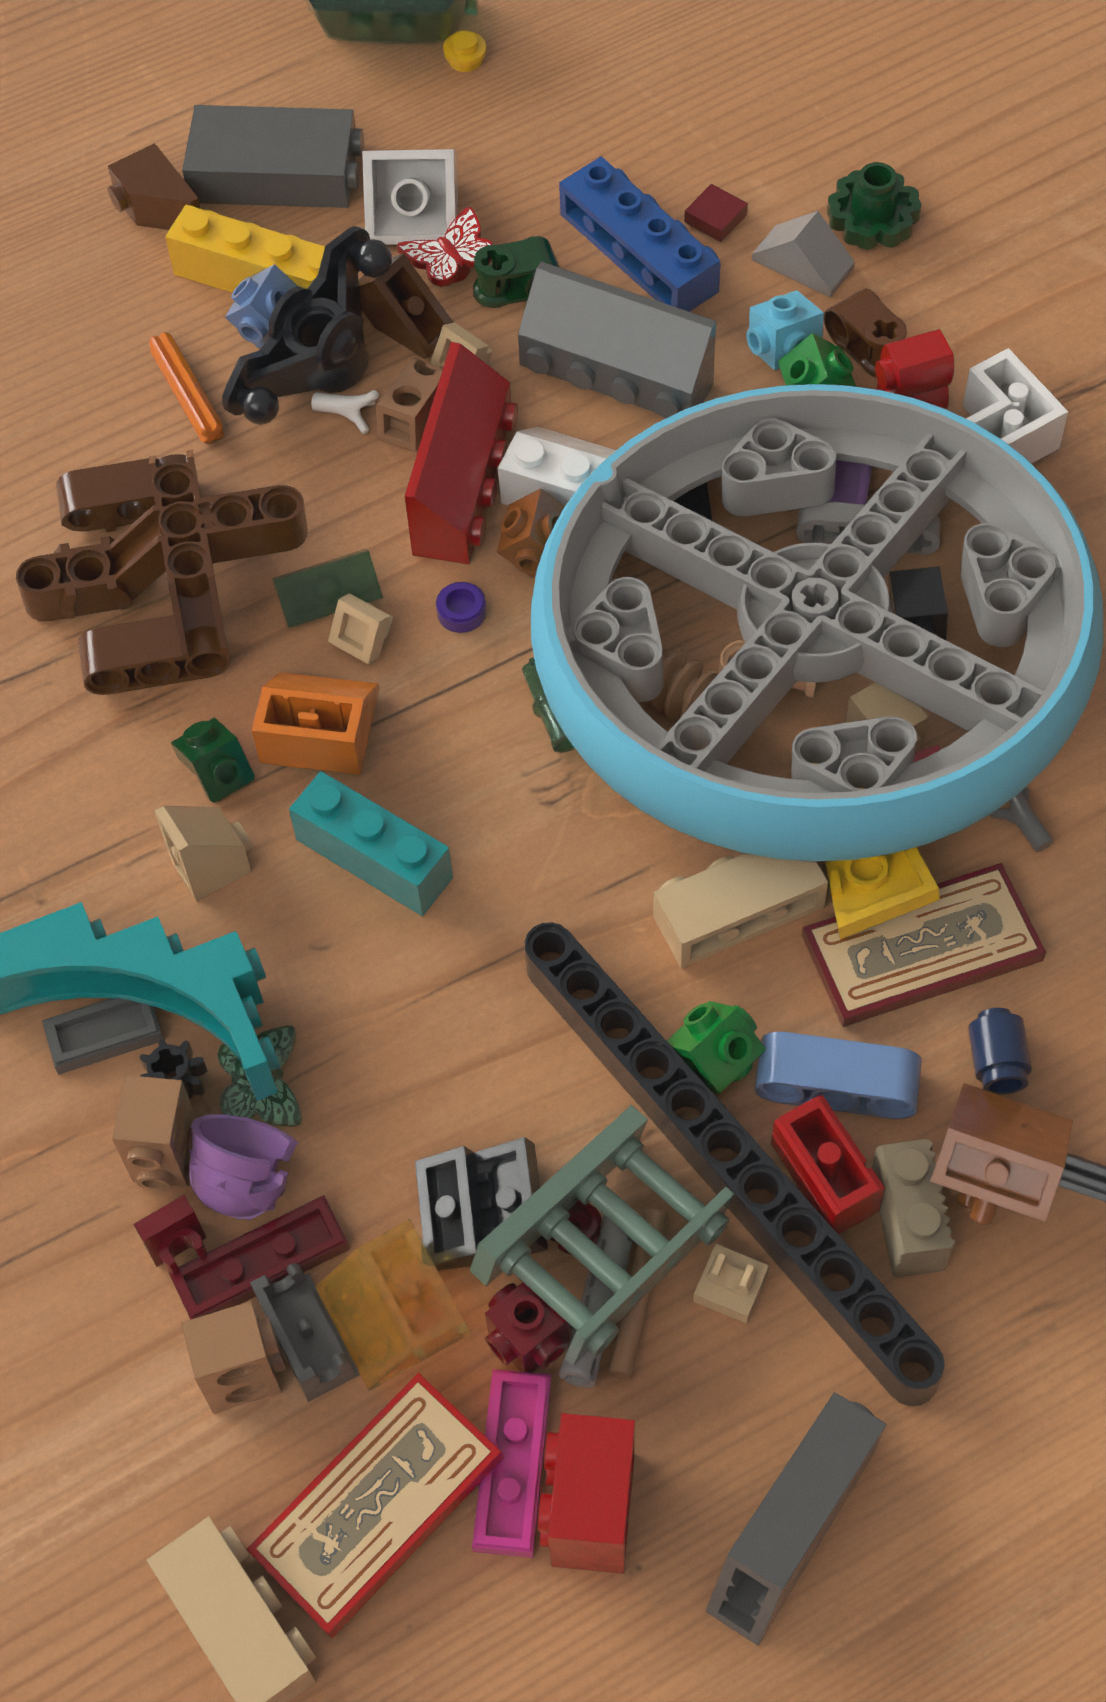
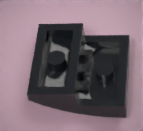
(470, 1195)

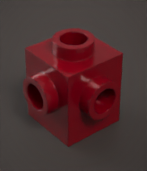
(524, 1344)

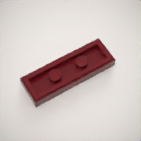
(224, 1277)

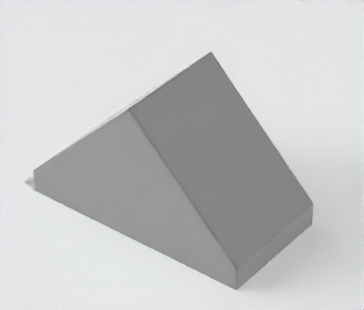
(807, 253)

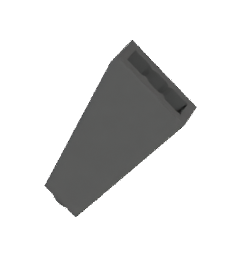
(794, 1518)

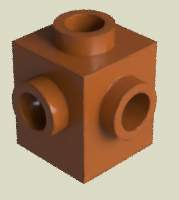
(527, 529)

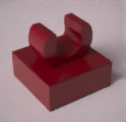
(171, 1232)

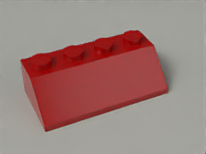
(459, 458)

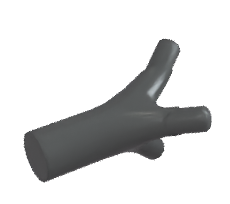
(1026, 820)

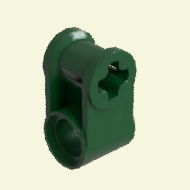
(511, 270)

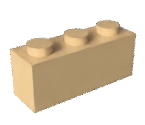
(735, 903)
(233, 1615)

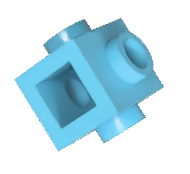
(782, 325)

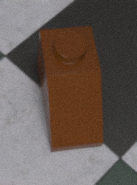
(149, 188)
(403, 307)

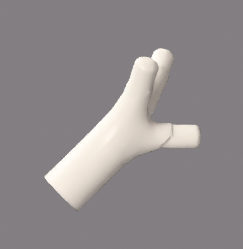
(345, 405)

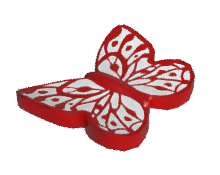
(450, 256)

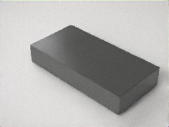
(100, 1032)

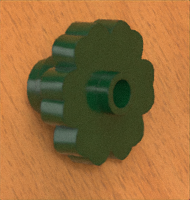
(874, 207)

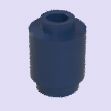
(1000, 1051)

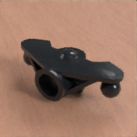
(311, 333)

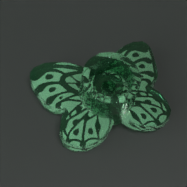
(239, 1098)

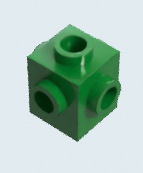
(816, 363)
(718, 1043)

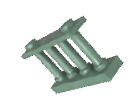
(584, 1180)

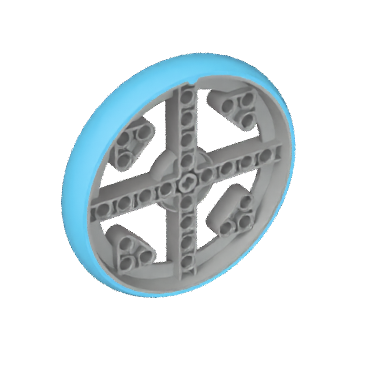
(817, 619)

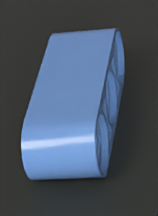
(847, 1073)

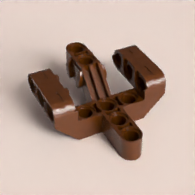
(170, 534)

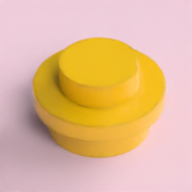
(465, 50)

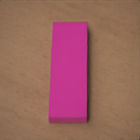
(511, 1491)

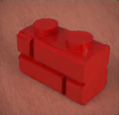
(827, 1164)

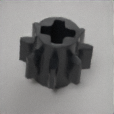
(173, 1058)

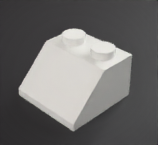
(409, 194)
(547, 462)

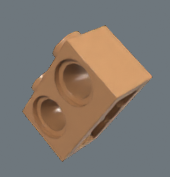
(155, 1131)
(234, 1356)

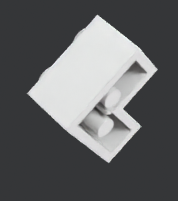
(1014, 406)

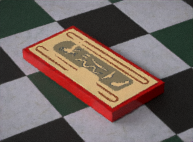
(375, 1504)

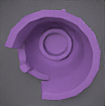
(237, 1164)

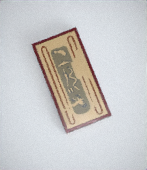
(933, 950)

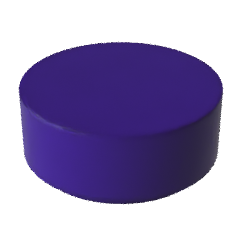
(461, 607)

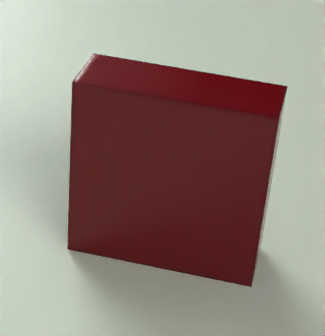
(716, 212)

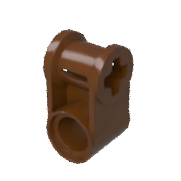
(863, 327)

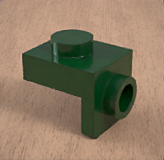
(214, 758)

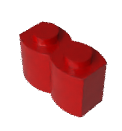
(917, 368)

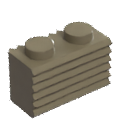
(913, 1209)

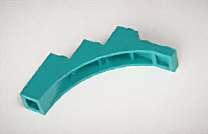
(207, 984)

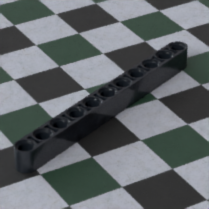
(746, 1172)

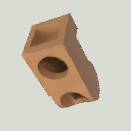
(407, 404)

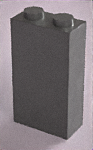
(273, 156)

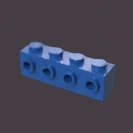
(639, 236)

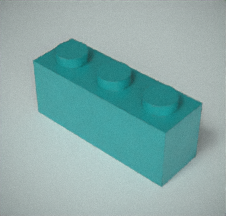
(371, 843)

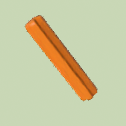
(186, 388)

